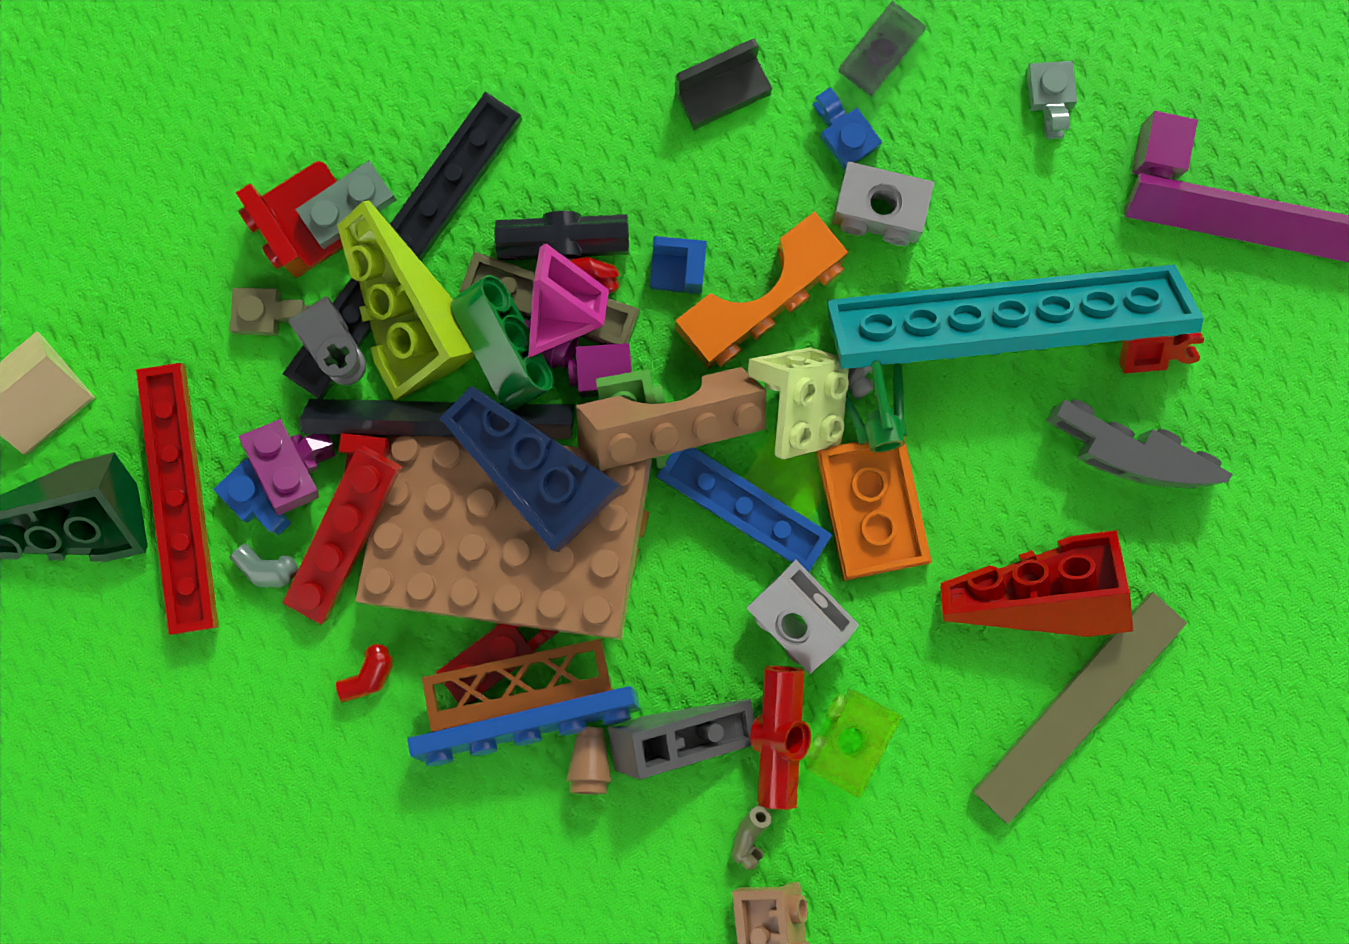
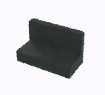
(722, 84)

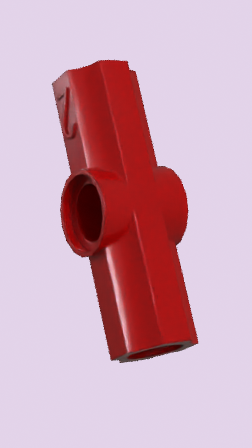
(780, 737)

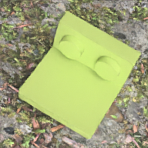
(809, 401)

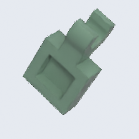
(1054, 92)

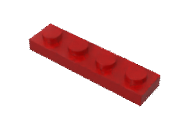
(342, 534)

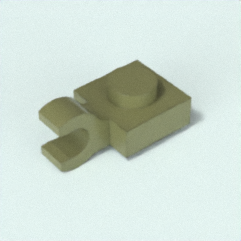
(260, 311)

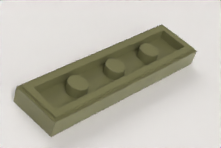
(619, 317)

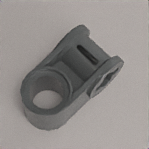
(326, 338)

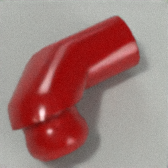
(602, 272)
(371, 677)

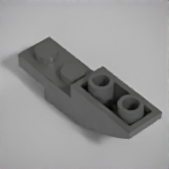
(1151, 459)

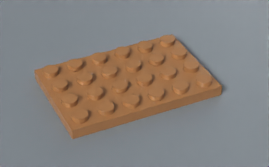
(465, 551)

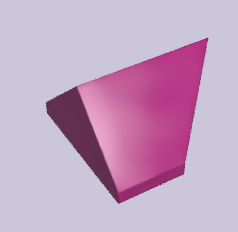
(563, 302)

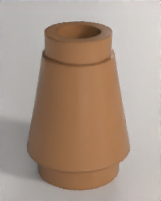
(589, 763)

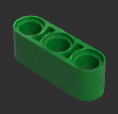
(501, 342)

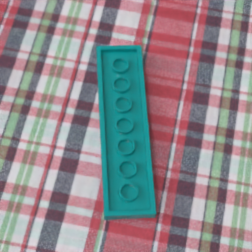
(1012, 316)

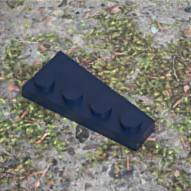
(536, 474)

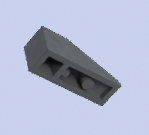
(680, 737)

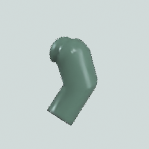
(264, 572)

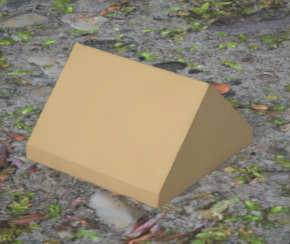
(37, 394)

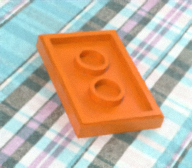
(872, 510)

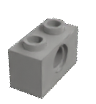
(905, 194)
(801, 594)

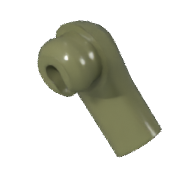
(748, 831)

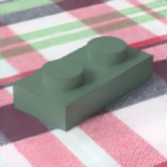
(336, 202)

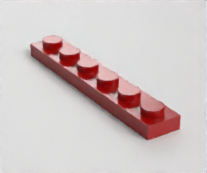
(177, 499)

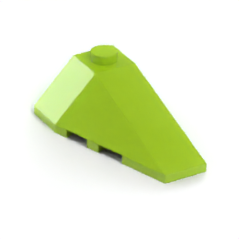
(404, 303)

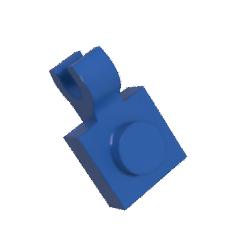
(847, 135)
(248, 499)

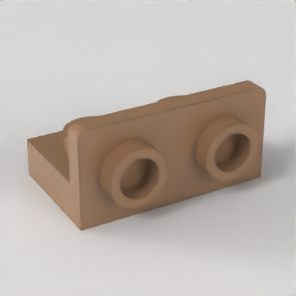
(770, 914)

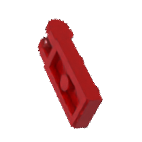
(499, 644)

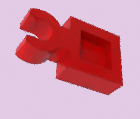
(1155, 352)

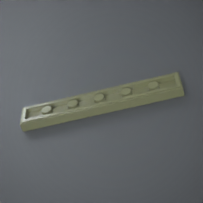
(1078, 708)

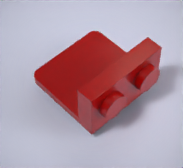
(275, 215)

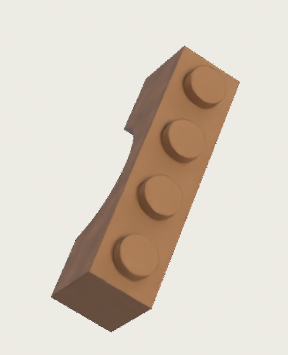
(628, 431)

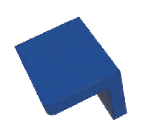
(678, 265)

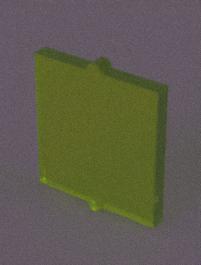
(789, 480)

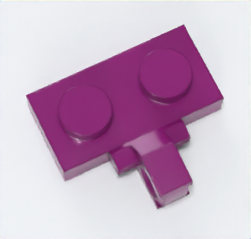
(286, 463)

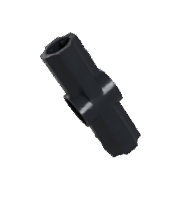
(565, 232)

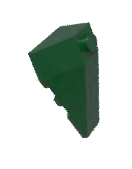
(75, 511)

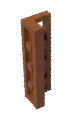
(509, 703)

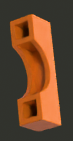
(718, 326)

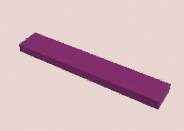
(1239, 217)

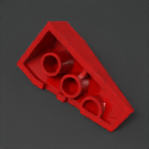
(1063, 591)

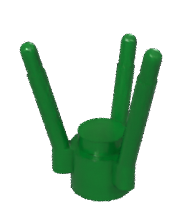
(884, 428)

